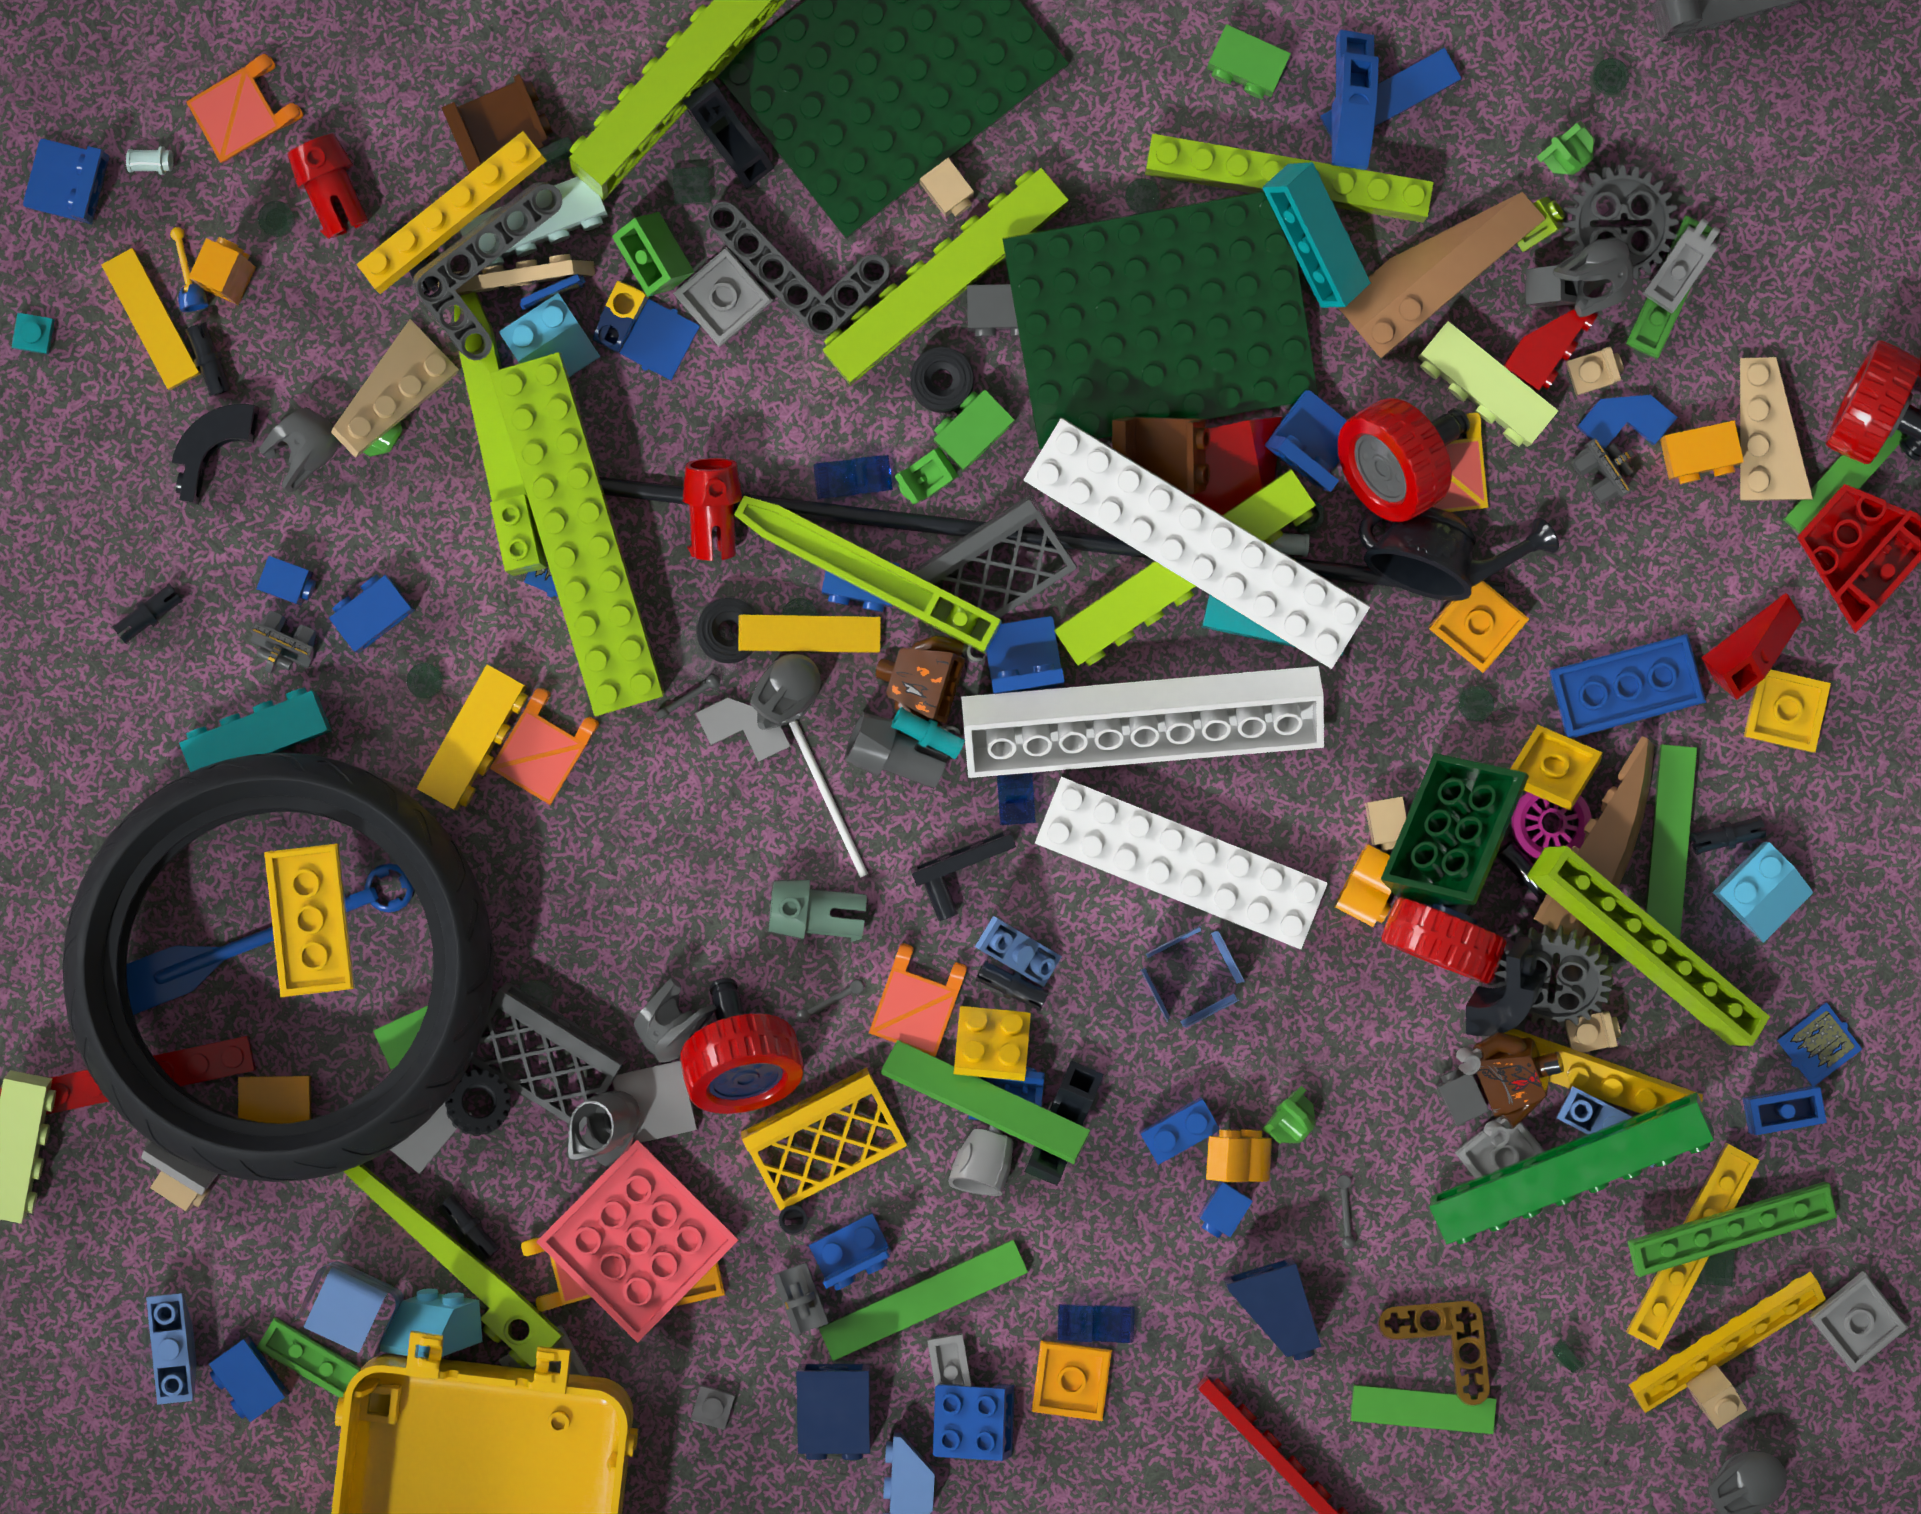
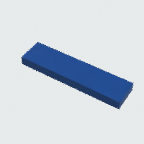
(1410, 87)

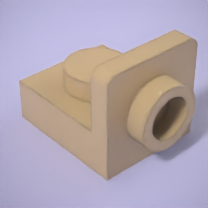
(1595, 370)
(1593, 1033)

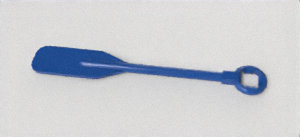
(183, 968)

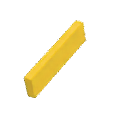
(150, 319)
(809, 633)

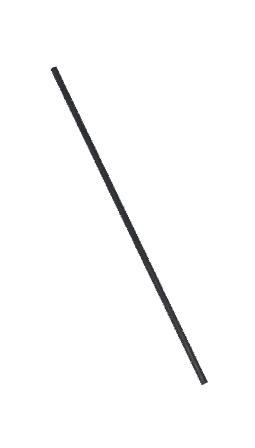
(962, 527)

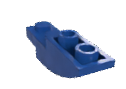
(1355, 99)

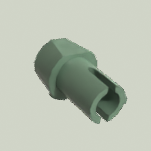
(803, 910)

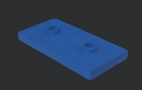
(1627, 686)

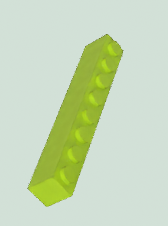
(1251, 170)
(944, 277)
(1155, 586)
(1648, 946)

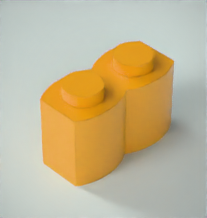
(1364, 892)
(1239, 1156)

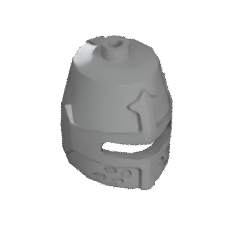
(983, 1163)

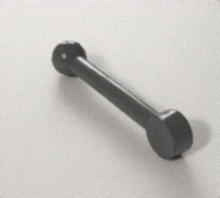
(711, 682)
(855, 987)
(1344, 1182)

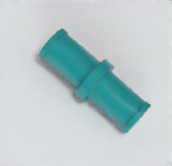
(927, 733)

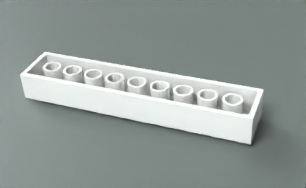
(1196, 543)
(1143, 721)

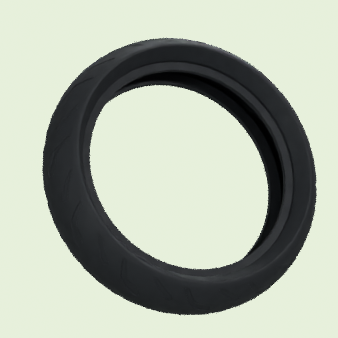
(101, 932)

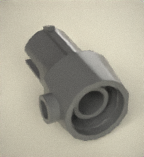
(879, 746)

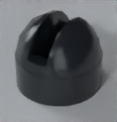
(792, 1213)

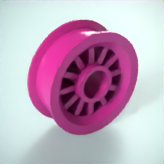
(1527, 844)

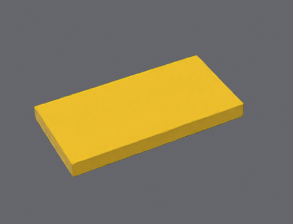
(309, 920)

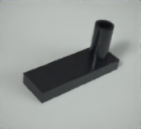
(933, 871)

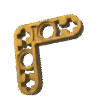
(1448, 1327)

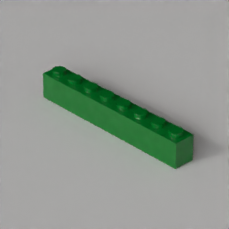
(1572, 1169)

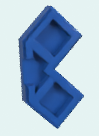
(1640, 412)

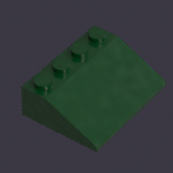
(1453, 831)

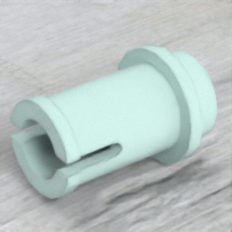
(149, 160)
(1293, 544)

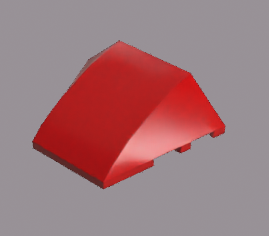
(1238, 463)
(1862, 550)

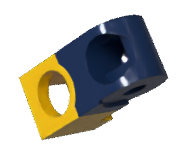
(619, 316)

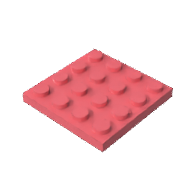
(637, 1241)

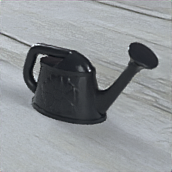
(1435, 553)

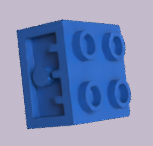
(66, 180)
(1309, 440)
(1025, 657)
(851, 1251)
(973, 1422)

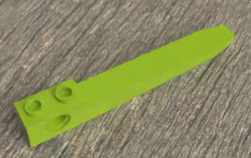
(510, 506)
(870, 573)
(495, 1292)

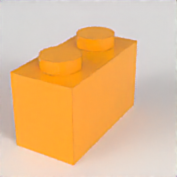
(1701, 451)

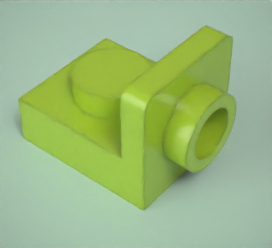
(1553, 222)

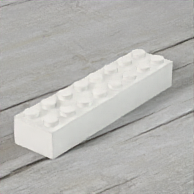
(1181, 863)

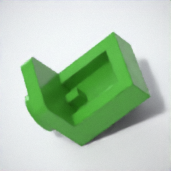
(926, 476)

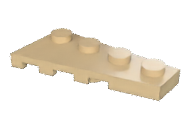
(525, 273)
(396, 387)
(1768, 438)

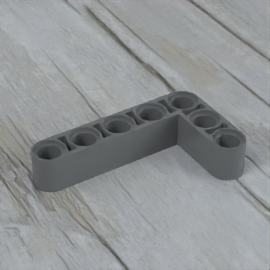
(1689, 17)
(478, 260)
(793, 279)

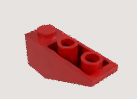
(1541, 350)
(1753, 649)

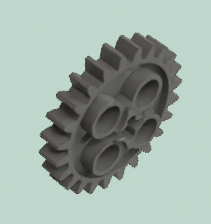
(1621, 191)
(1581, 981)

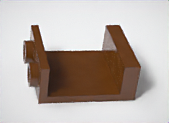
(494, 120)
(1167, 448)

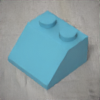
(547, 331)
(1763, 891)
(436, 1314)

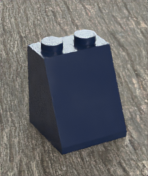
(1278, 1305)
(833, 1410)

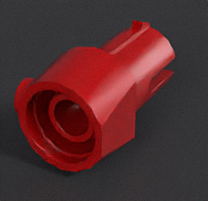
(321, 170)
(711, 492)

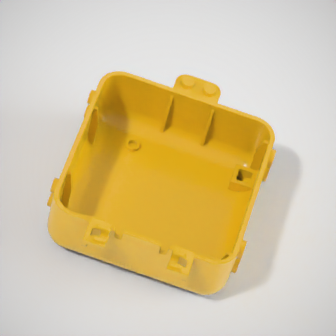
(480, 1437)

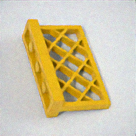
(809, 1111)

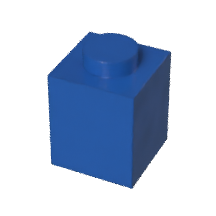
(286, 581)
(1224, 1210)

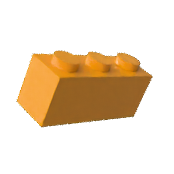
(223, 269)

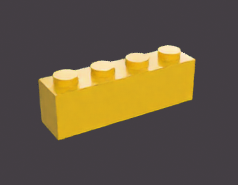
(472, 737)

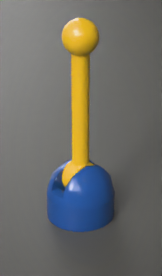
(191, 296)

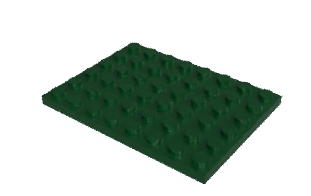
(885, 90)
(1160, 316)

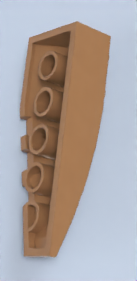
(1432, 273)
(1610, 837)

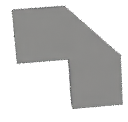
(731, 717)

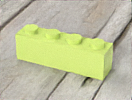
(1486, 384)
(22, 1131)

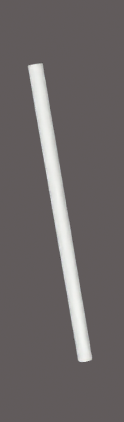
(828, 799)

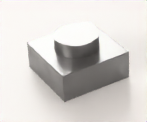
(713, 1407)

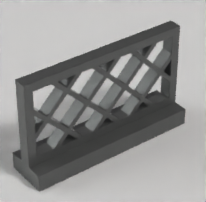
(984, 538)
(552, 1028)

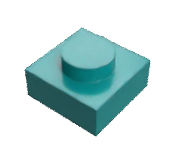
(33, 333)

